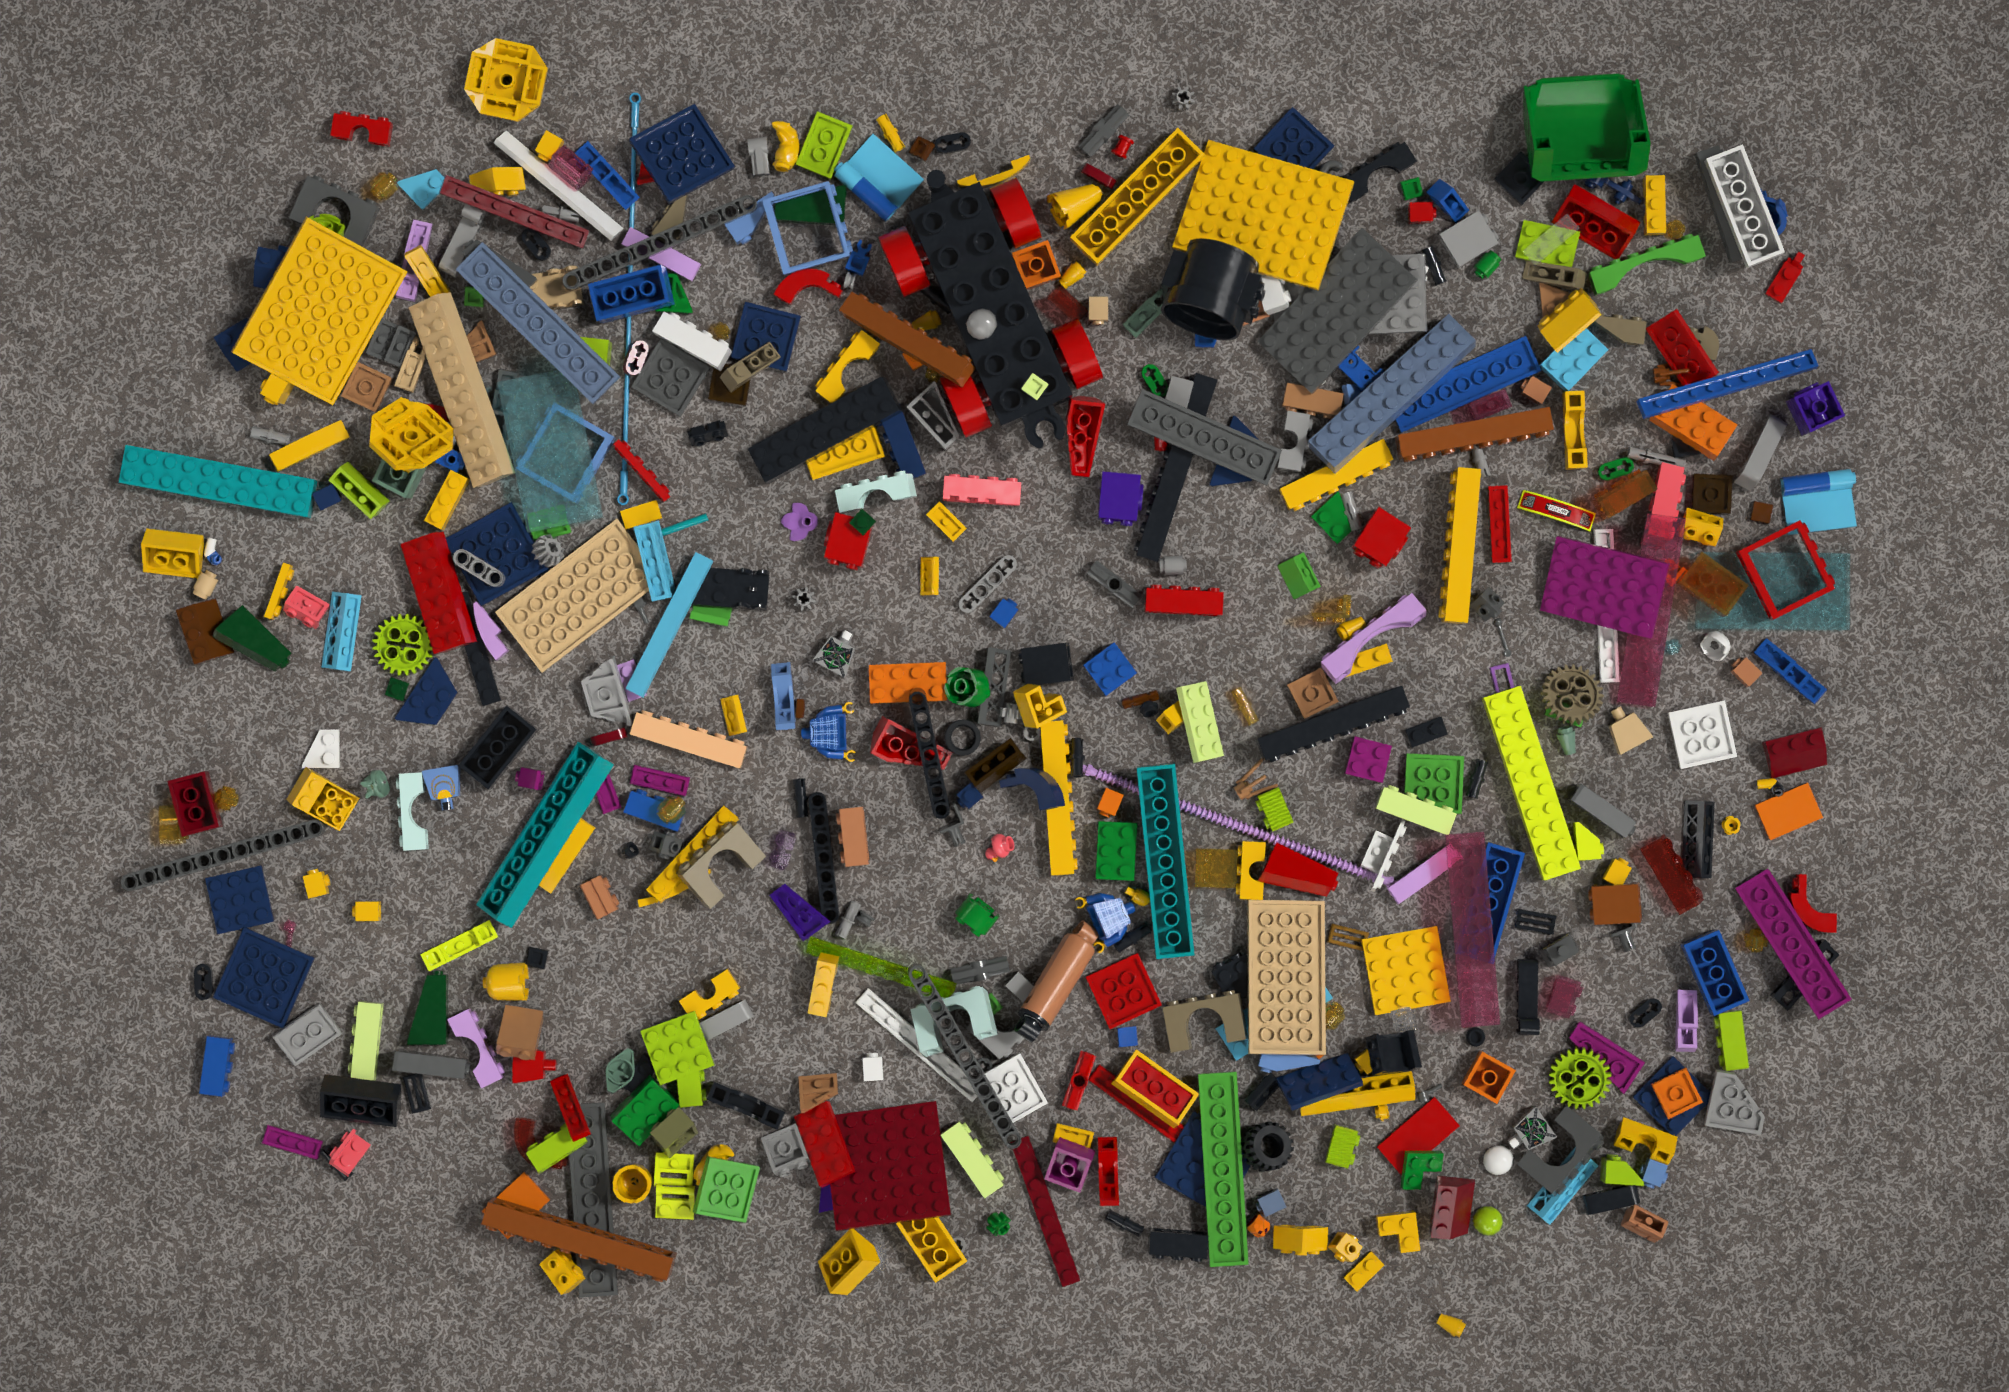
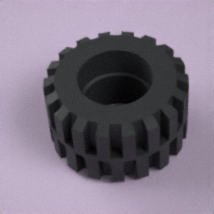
(1281, 1146)

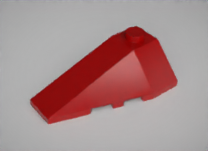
(1083, 429)
(900, 745)

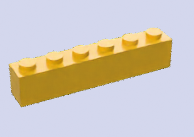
(1324, 480)
(1374, 1092)

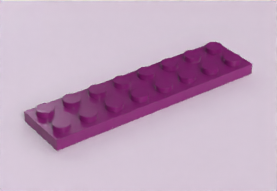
(1793, 944)

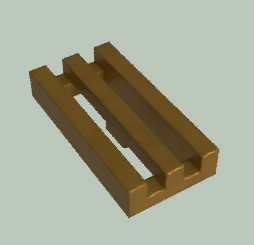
(1332, 933)

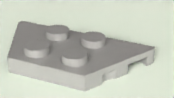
(606, 693)

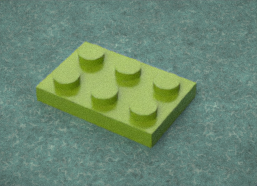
(824, 145)
(1562, 255)

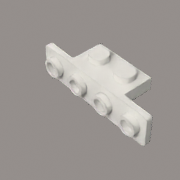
(1379, 852)

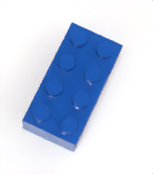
(631, 294)
(1714, 972)

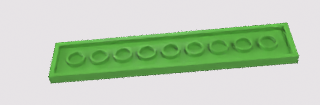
(1223, 1169)

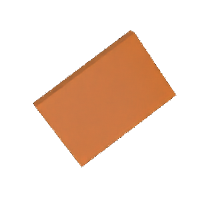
(1789, 811)
(525, 1193)

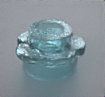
(1672, 646)

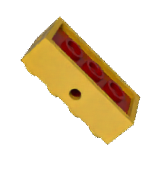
(1155, 1088)

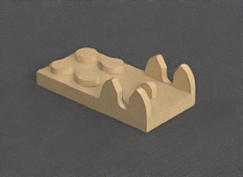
(552, 290)

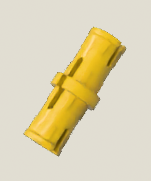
(890, 133)

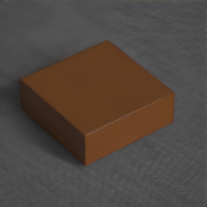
(921, 148)
(1761, 512)
(800, 708)

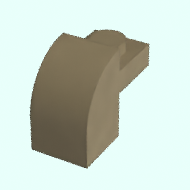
(1708, 341)

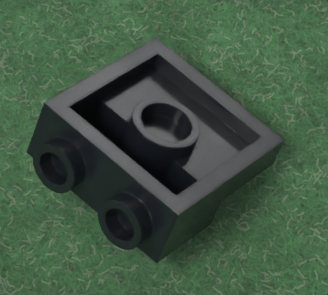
(1233, 974)

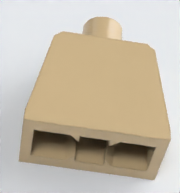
(1627, 731)

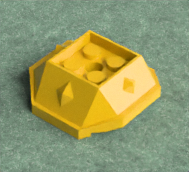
(494, 63)
(409, 435)

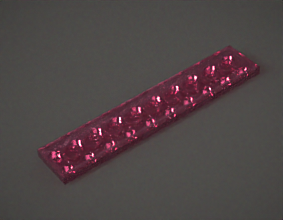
(1644, 655)
(1472, 929)

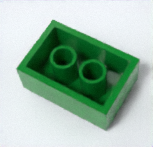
(1116, 850)
(643, 1109)

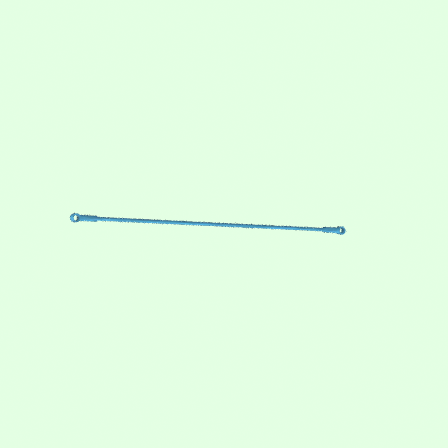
(624, 473)

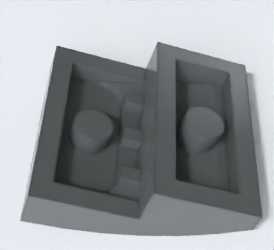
(390, 342)

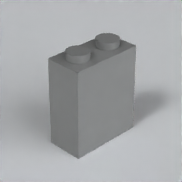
(1468, 239)

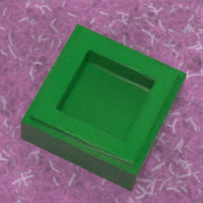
(1411, 188)

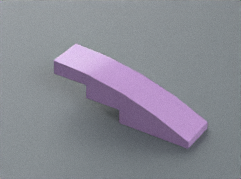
(419, 235)
(670, 258)
(1419, 876)

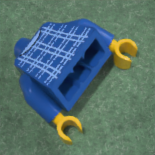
(828, 732)
(1108, 917)

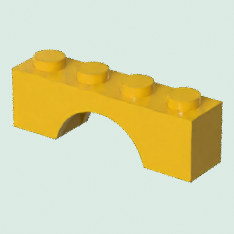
(862, 347)
(1574, 430)

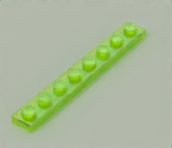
(877, 966)

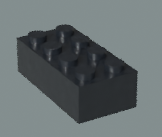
(498, 747)
(360, 1100)

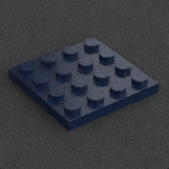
(681, 153)
(504, 544)
(264, 977)
(1184, 1162)

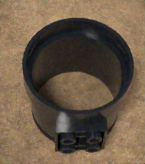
(1212, 289)

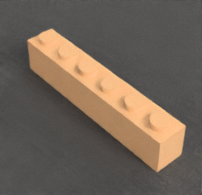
(689, 740)

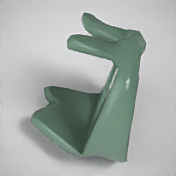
(375, 784)

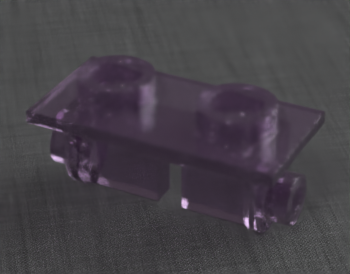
(783, 841)

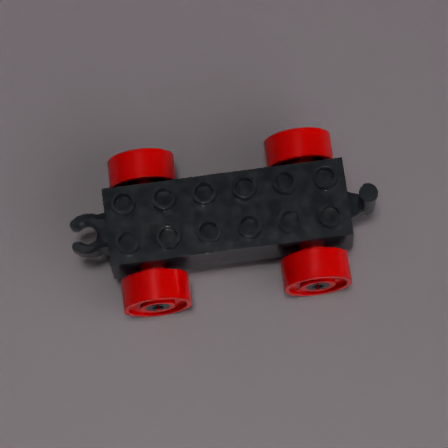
(976, 271)

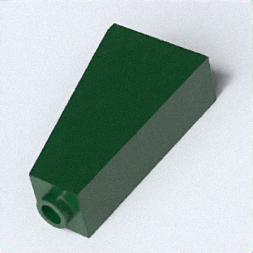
(811, 208)
(252, 639)
(431, 1016)

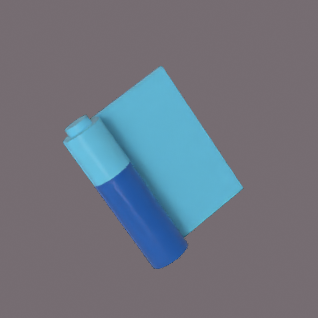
(878, 177)
(1819, 500)

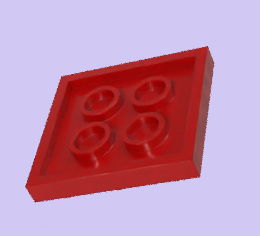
(1123, 991)

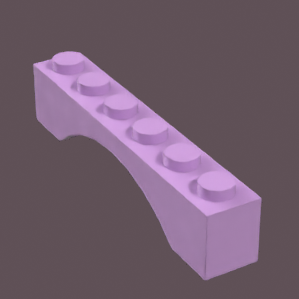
(1403, 614)

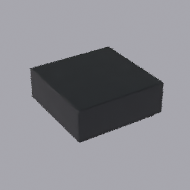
(537, 957)

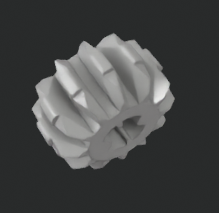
(548, 550)

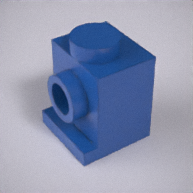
(456, 466)

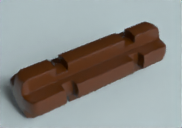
(1140, 699)

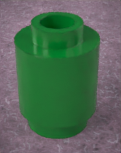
(1487, 265)

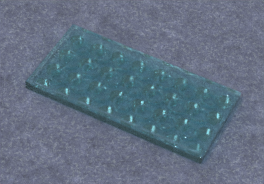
(550, 451)
(1787, 580)

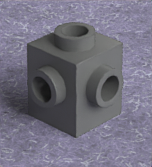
(1487, 604)
(666, 844)

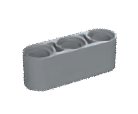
(470, 564)
(726, 1020)

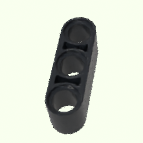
(1610, 1200)

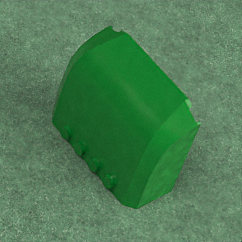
(1585, 127)

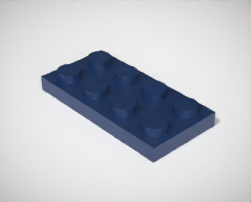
(1319, 1081)

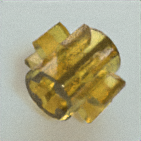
(226, 798)
(1755, 940)

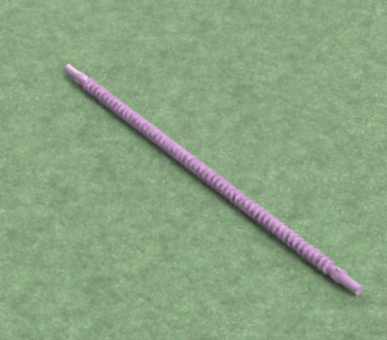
(1388, 881)

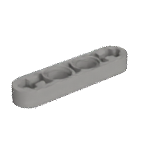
(984, 581)

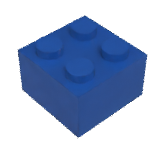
(1110, 669)

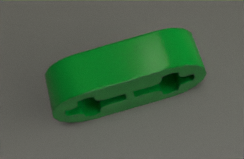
(1159, 378)
(1617, 473)

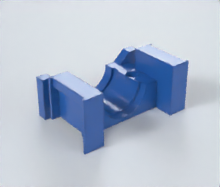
(1359, 369)

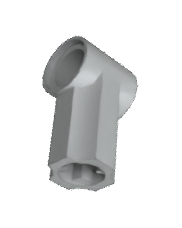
(758, 151)

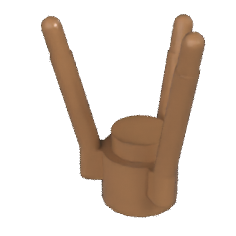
(1244, 788)

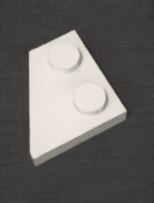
(324, 750)

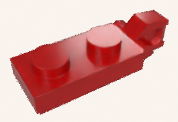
(1785, 278)

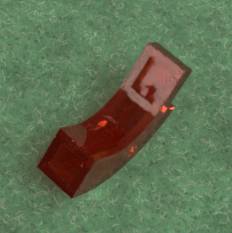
(524, 1138)

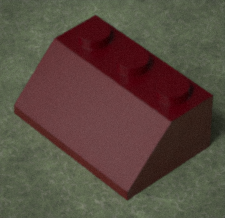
(1795, 752)
(195, 803)
(1451, 1207)

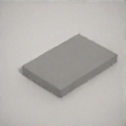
(307, 1034)

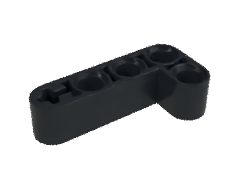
(1527, 997)

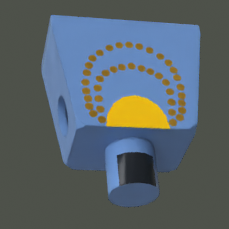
(443, 784)

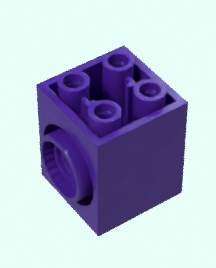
(1814, 407)
(1120, 498)

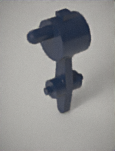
(1622, 190)

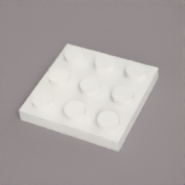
(1702, 734)
(1014, 1088)

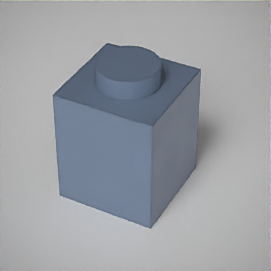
(1270, 1202)

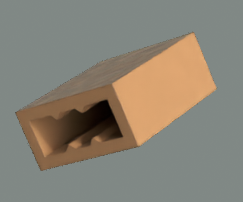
(519, 1032)

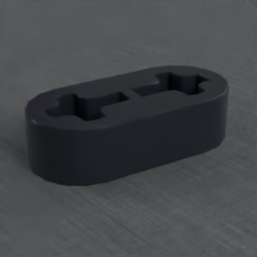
(954, 147)
(532, 247)
(208, 981)
(1642, 1009)

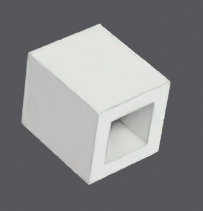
(873, 1067)

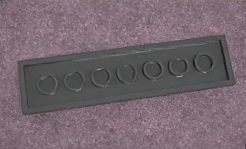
(1204, 437)

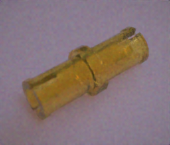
(1244, 706)

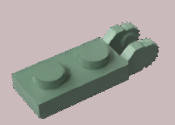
(1143, 316)

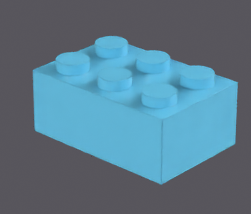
(1573, 360)

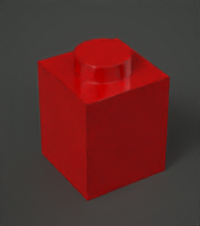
(1421, 212)

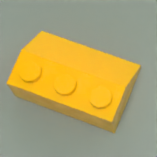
(1569, 319)
(172, 553)
(848, 1262)

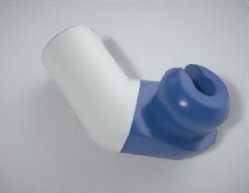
(210, 552)

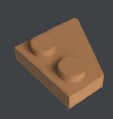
(1550, 298)
(481, 343)
(816, 1090)

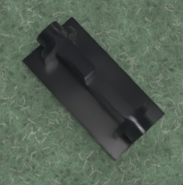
(699, 436)

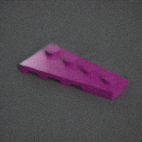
(1622, 1063)

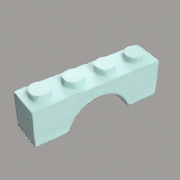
(853, 497)
(412, 836)

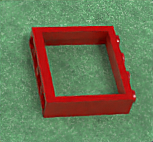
(1758, 584)

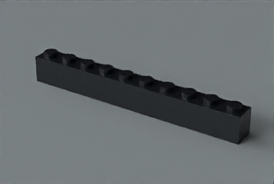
(1172, 479)

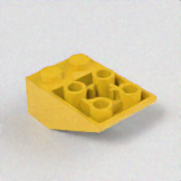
(322, 798)

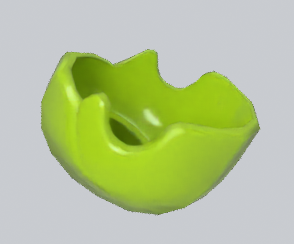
(1487, 1220)

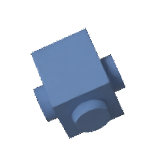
(1653, 1173)

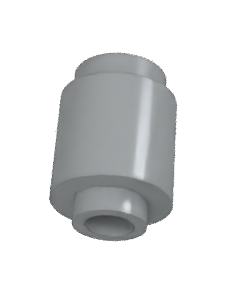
(1172, 565)

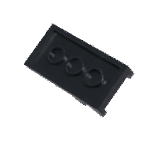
(734, 589)

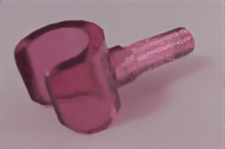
(289, 926)

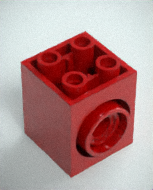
(1381, 538)
(845, 543)

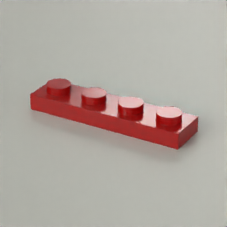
(636, 464)
(1499, 524)
(570, 1107)

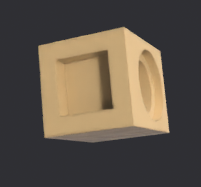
(1098, 310)

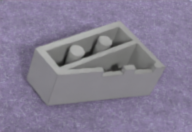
(934, 416)

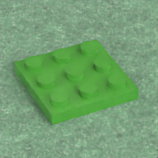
(1436, 779)
(726, 1189)

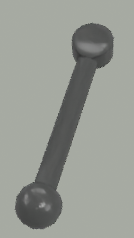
(1498, 622)

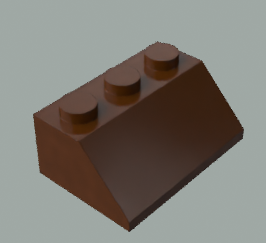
(198, 626)

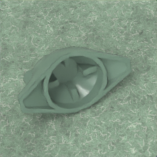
(620, 1071)

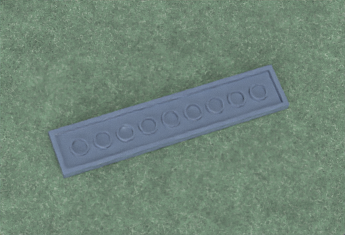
(538, 323)

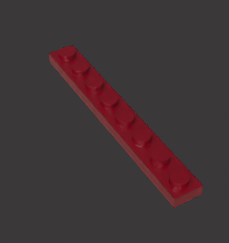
(513, 211)
(1046, 1212)

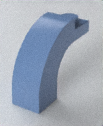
(783, 696)

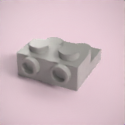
(785, 1150)

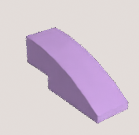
(489, 631)
(1686, 1021)

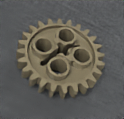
(1576, 710)

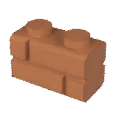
(600, 897)
(1644, 1223)

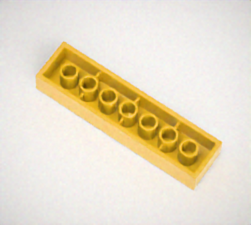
(1137, 197)
(1461, 545)

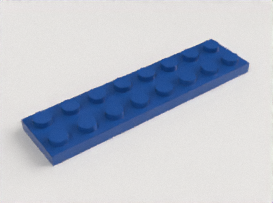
(1471, 382)

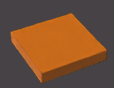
(1676, 1093)

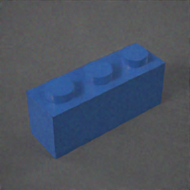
(647, 809)
(216, 1066)

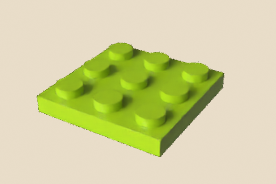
(677, 1048)

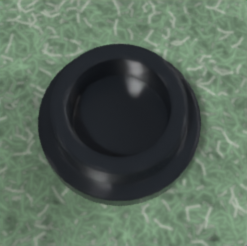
(1149, 709)
(1475, 1036)

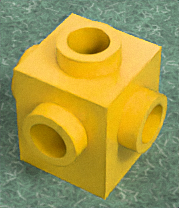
(1345, 1247)

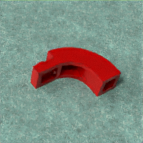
(799, 280)
(1811, 918)
(1108, 1171)

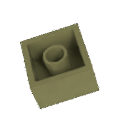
(673, 1132)

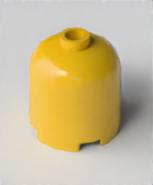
(507, 982)
(626, 1190)

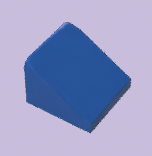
(1127, 1036)

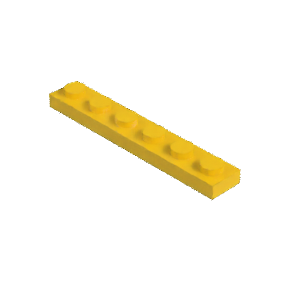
(668, 879)

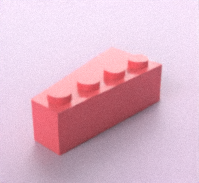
(1668, 482)
(981, 490)

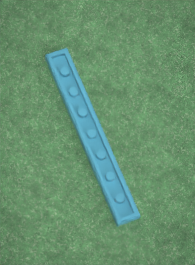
(669, 624)

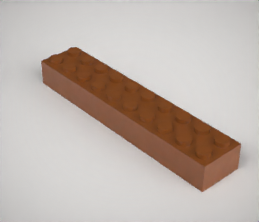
(579, 1238)

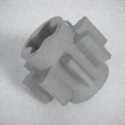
(1186, 102)
(801, 594)
(1010, 713)

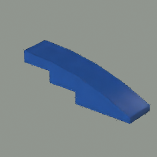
(607, 176)
(1790, 671)

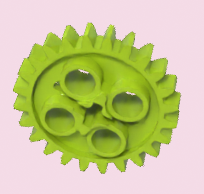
(401, 662)
(1569, 1064)

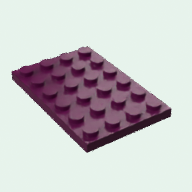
(1604, 587)

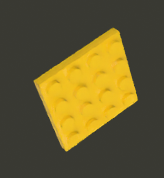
(1405, 970)

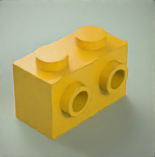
(276, 389)
(1702, 527)
(562, 1271)

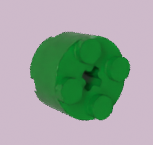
(967, 687)
(976, 915)

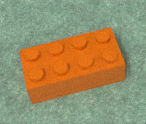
(1697, 427)
(894, 682)

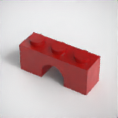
(345, 125)

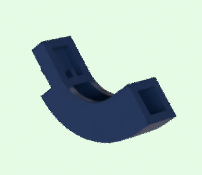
(1043, 784)

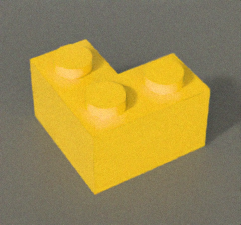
(500, 180)
(1038, 708)
(1402, 1224)
(1300, 1239)

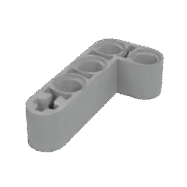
(467, 229)
(1761, 453)

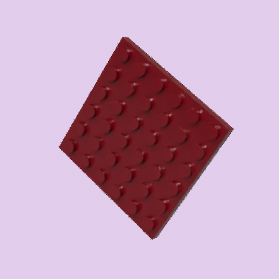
(895, 1166)

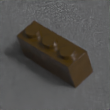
(995, 765)

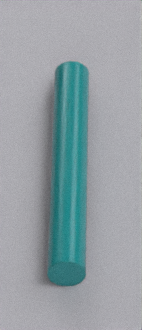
(684, 524)

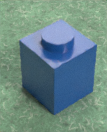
(1004, 612)

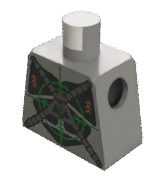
(836, 654)
(1531, 1130)

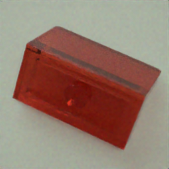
(1067, 304)

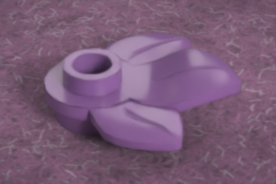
(796, 521)

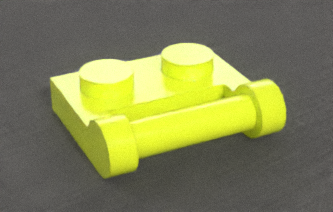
(676, 1164)
(675, 1207)

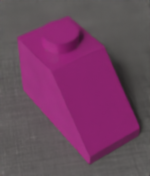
(530, 778)

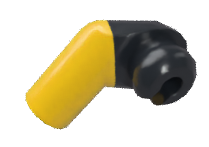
(1772, 784)

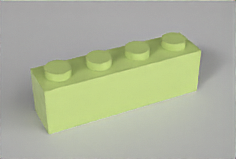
(1415, 810)
(366, 1040)
(972, 1159)

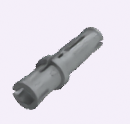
(1633, 453)

